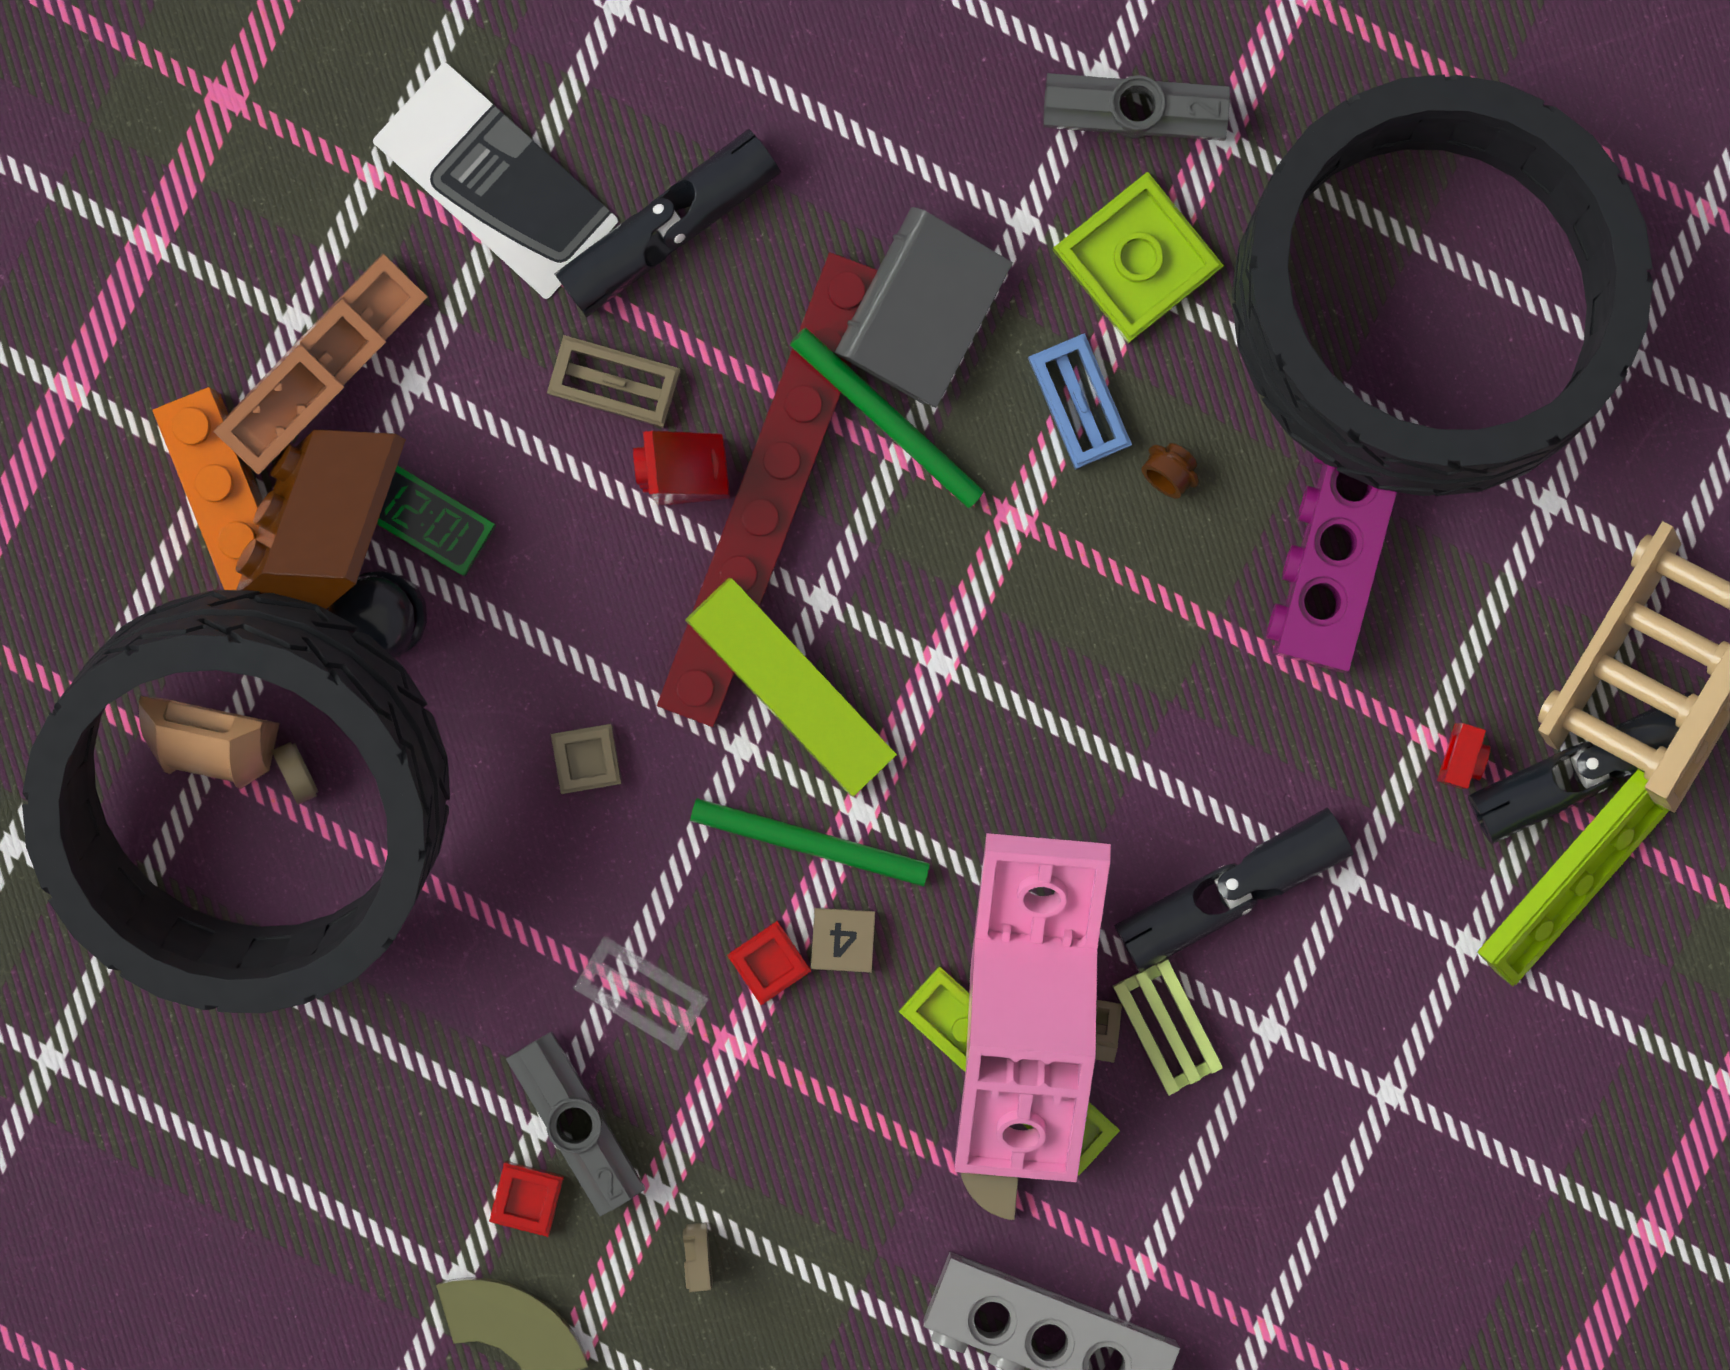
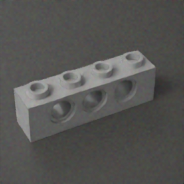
(968, 1285)

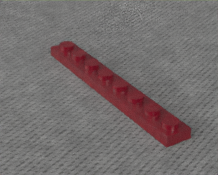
(769, 489)

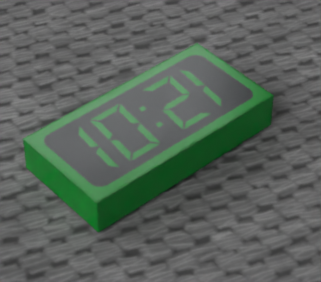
(434, 522)

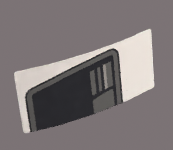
(494, 179)

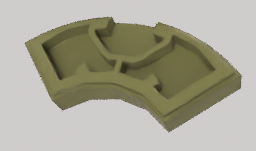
(511, 1321)

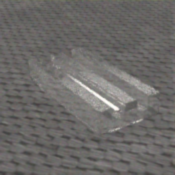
(636, 1018)

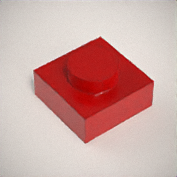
(1464, 756)

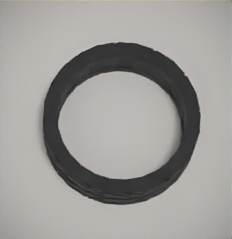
(1550, 159)
(148, 932)

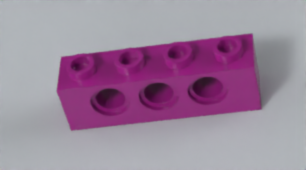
(1333, 640)

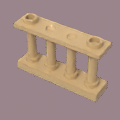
(1699, 717)

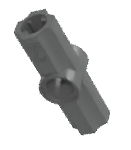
(1177, 108)
(595, 1160)

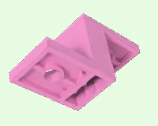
(1032, 1008)

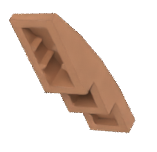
(320, 364)

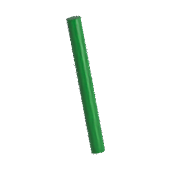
(886, 417)
(810, 842)

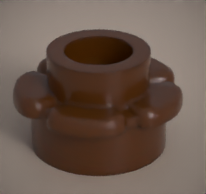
(1170, 469)

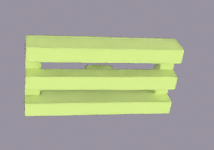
(1190, 1072)

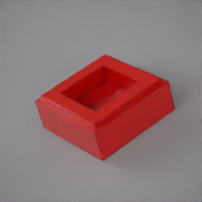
(769, 962)
(526, 1198)

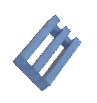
(1099, 448)

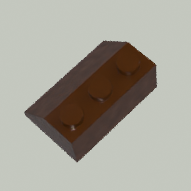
(320, 515)

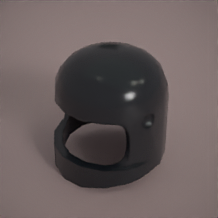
(384, 610)

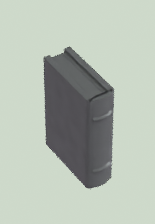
(923, 307)

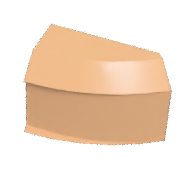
(207, 740)

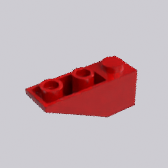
(682, 467)

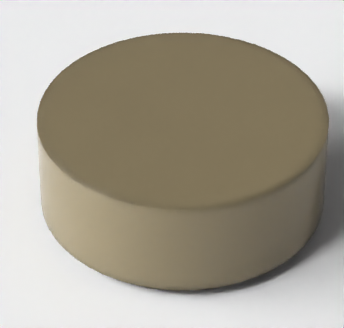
(295, 772)

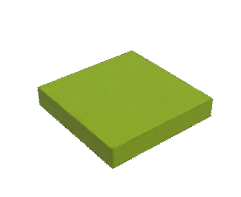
(1137, 257)

